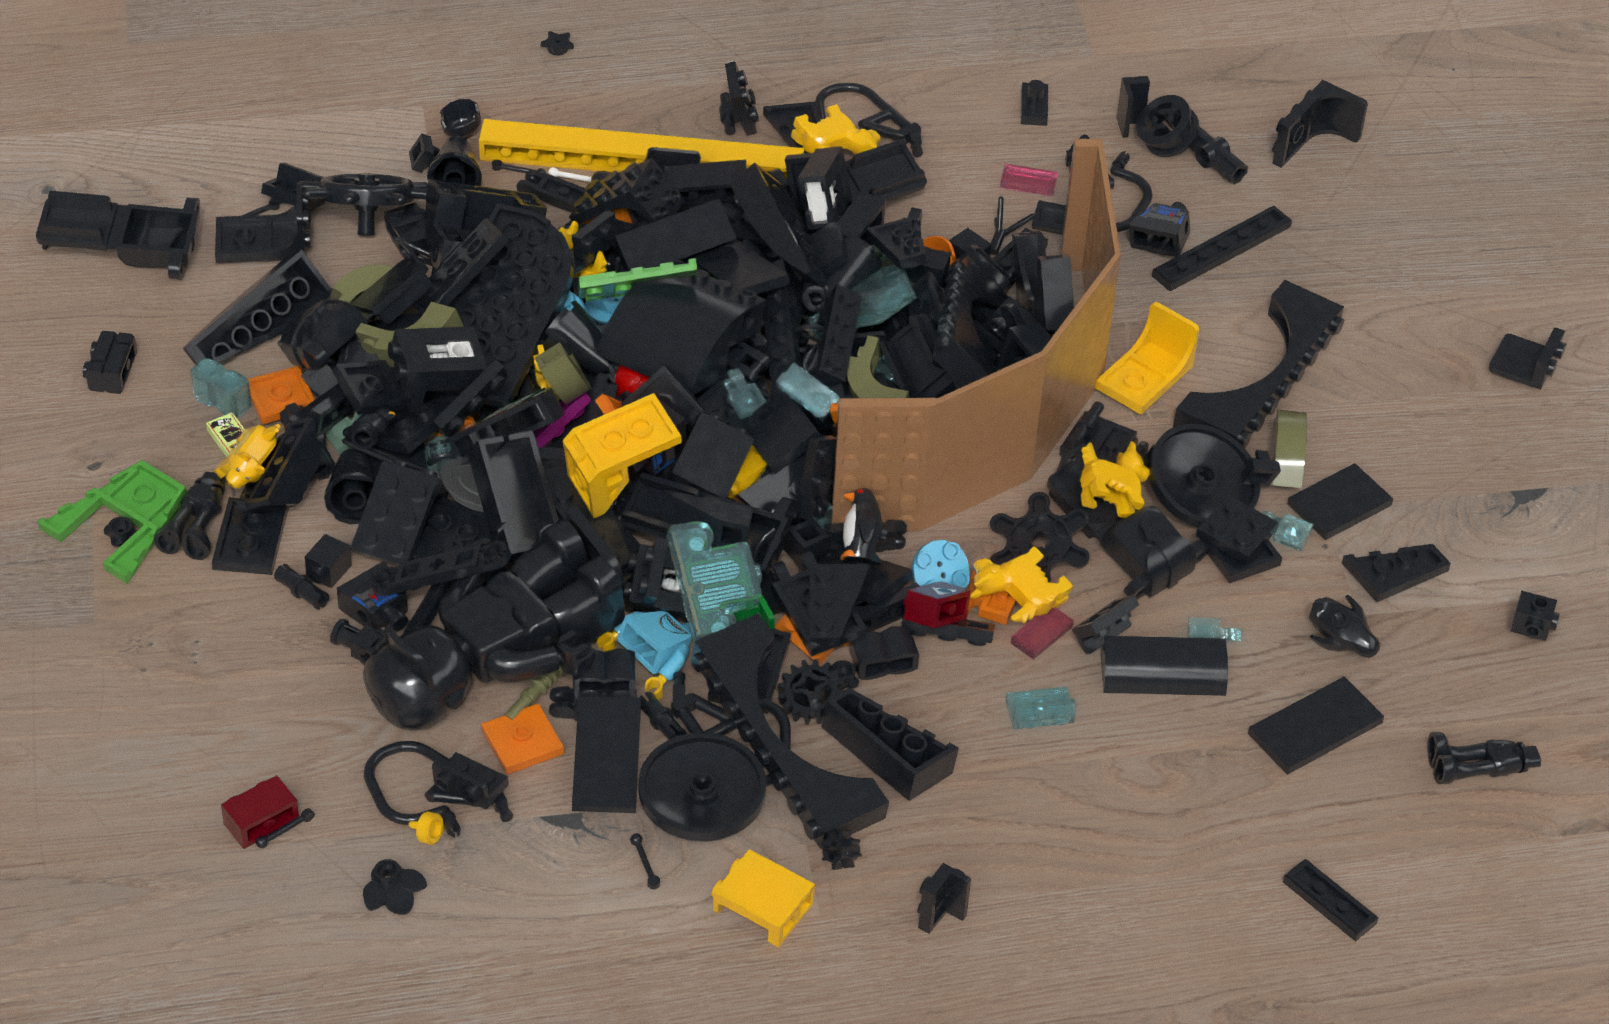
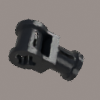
(361, 642)

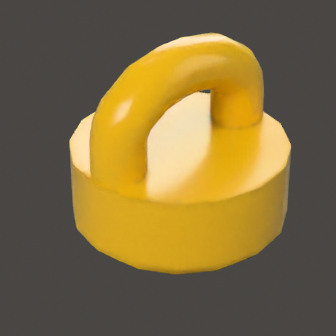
(428, 827)

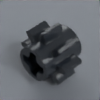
(841, 849)

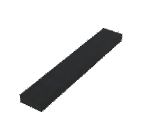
(1221, 248)

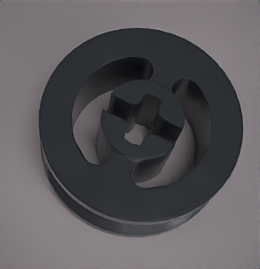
(1177, 115)

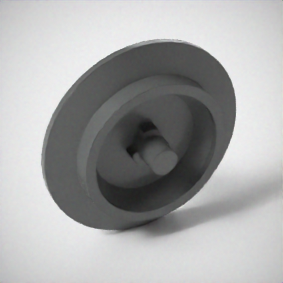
(461, 484)

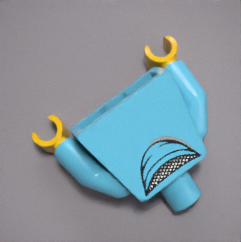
(657, 643)

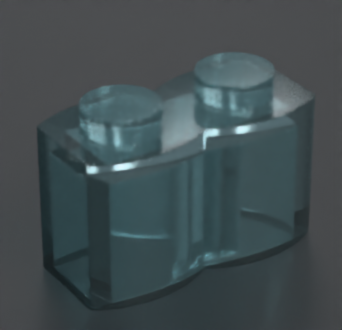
(220, 387)

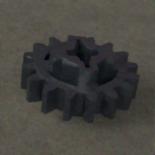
(796, 687)

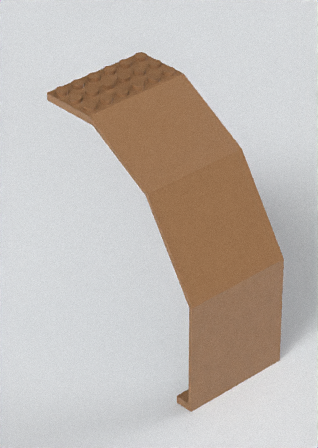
(961, 449)

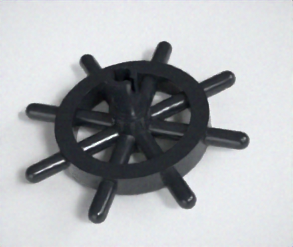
(366, 193)

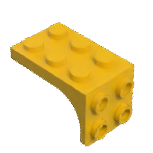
(1154, 362)

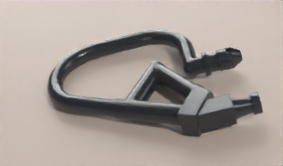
(908, 131)
(1118, 170)
(685, 704)
(434, 794)

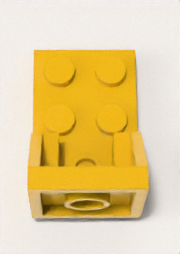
(605, 447)

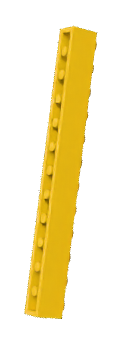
(609, 149)

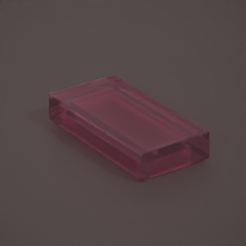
(1029, 179)
(1042, 632)

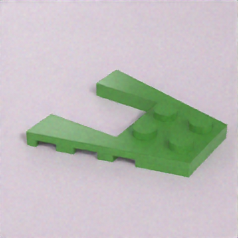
(616, 285)
(136, 493)

